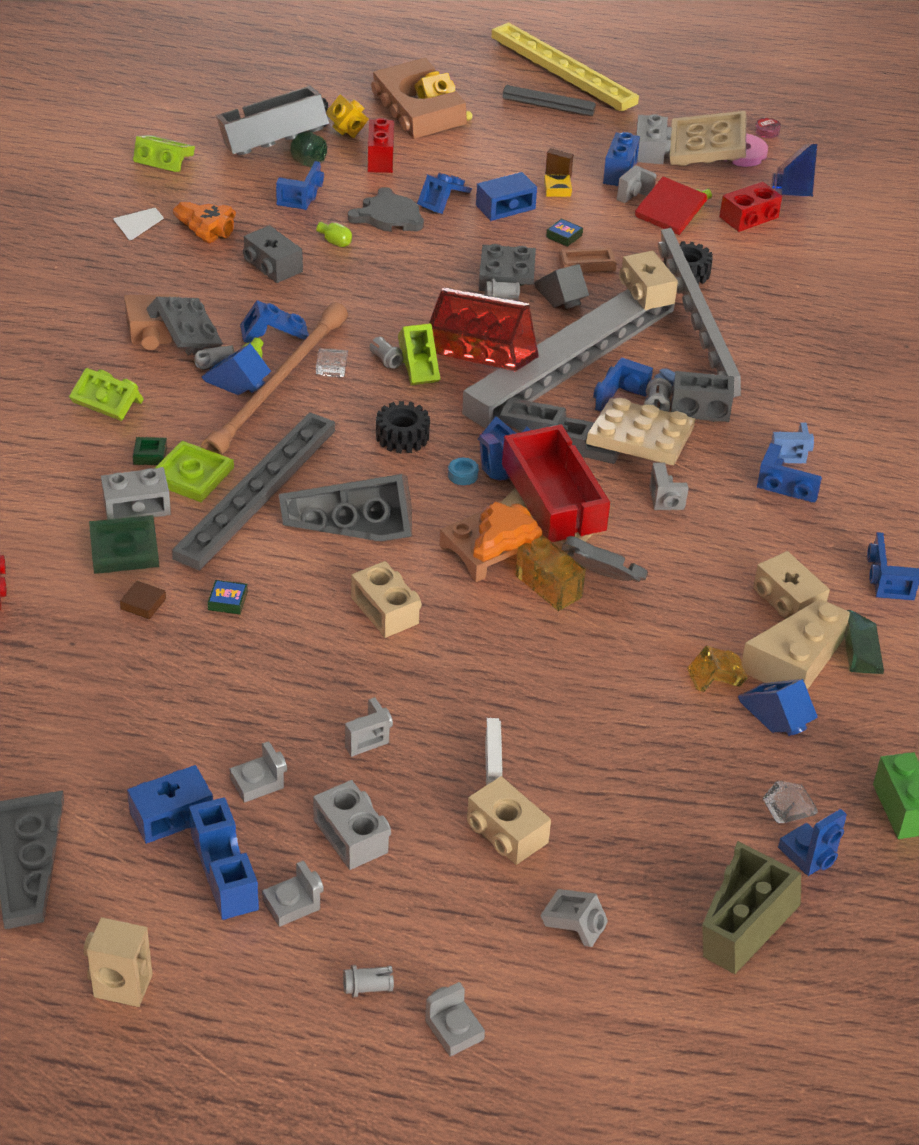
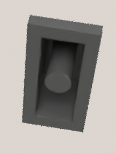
(563, 287)

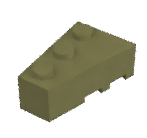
(749, 907)

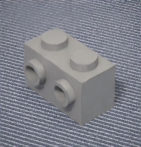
(654, 138)
(136, 494)

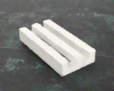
(493, 750)

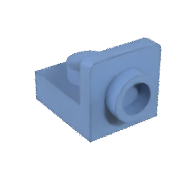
(794, 444)

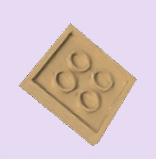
(708, 138)
(641, 431)

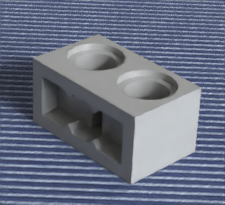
(351, 824)

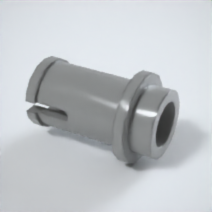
(502, 290)
(390, 355)
(367, 980)

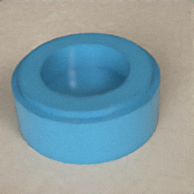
(463, 471)

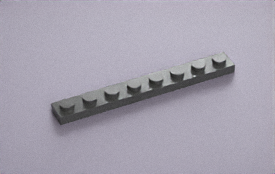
(253, 491)

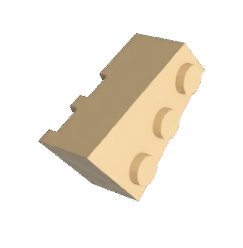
(797, 645)

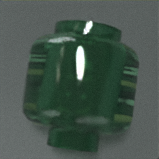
(308, 148)

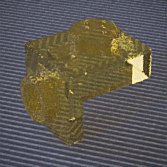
(716, 665)

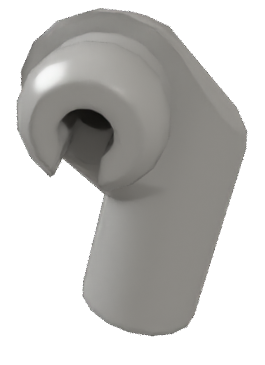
(209, 357)

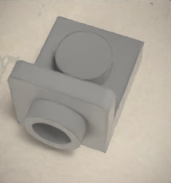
(635, 181)
(664, 492)
(368, 731)
(260, 775)
(295, 896)
(576, 912)
(452, 1019)

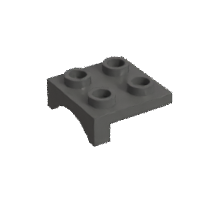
(507, 264)
(186, 322)

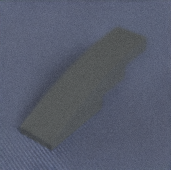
(538, 415)

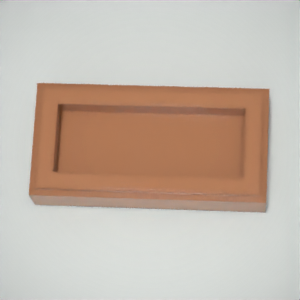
(589, 259)

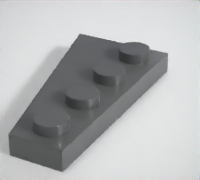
(27, 855)

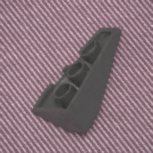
(360, 509)

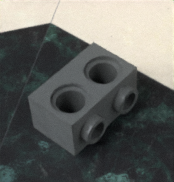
(703, 395)

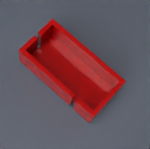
(555, 483)

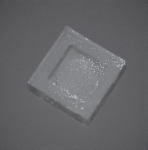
(331, 362)

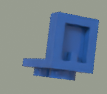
(437, 191)
(300, 193)
(267, 314)
(624, 375)
(491, 456)
(785, 480)
(890, 581)
(816, 846)

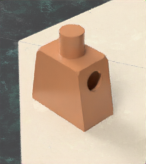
(143, 329)

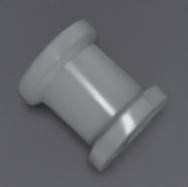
(665, 392)

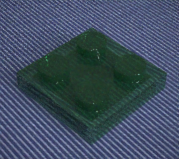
(123, 544)

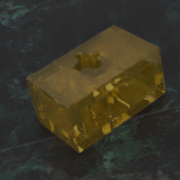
(550, 572)

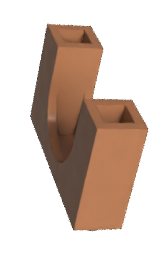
(417, 116)

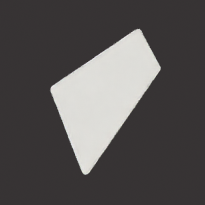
(138, 222)

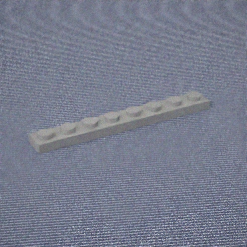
(701, 316)

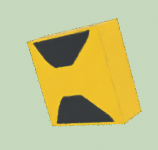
(557, 185)

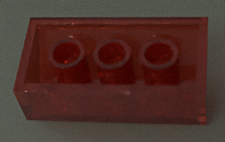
(483, 329)

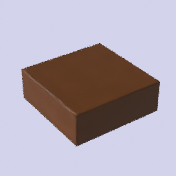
(559, 163)
(142, 599)

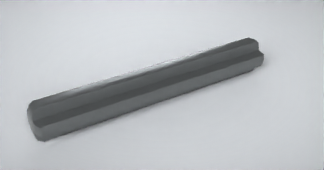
(549, 100)

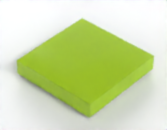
(194, 470)

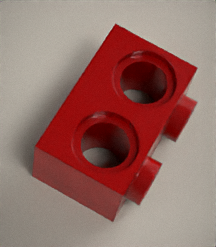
(380, 145)
(750, 206)

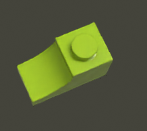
(419, 353)

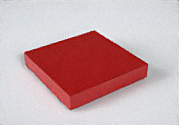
(671, 205)

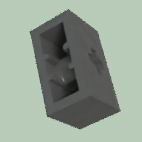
(273, 254)

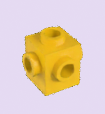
(434, 85)
(347, 116)

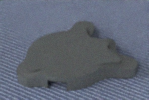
(387, 211)
(602, 561)

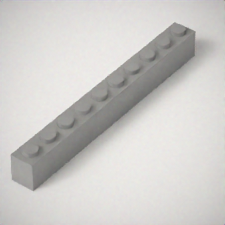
(561, 356)

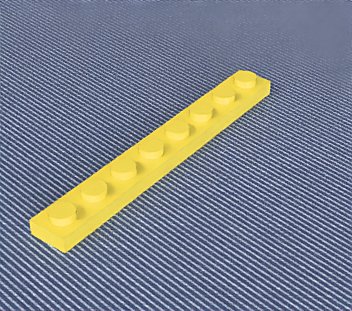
(565, 67)

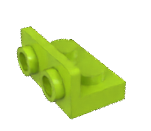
(161, 152)
(105, 394)

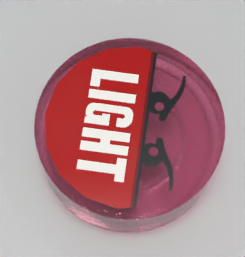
(768, 127)

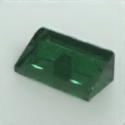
(863, 645)

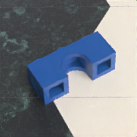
(226, 869)

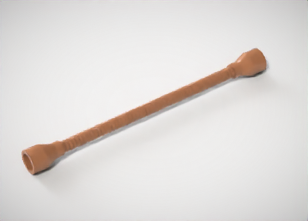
(331, 319)

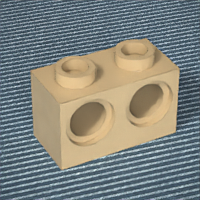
(385, 599)

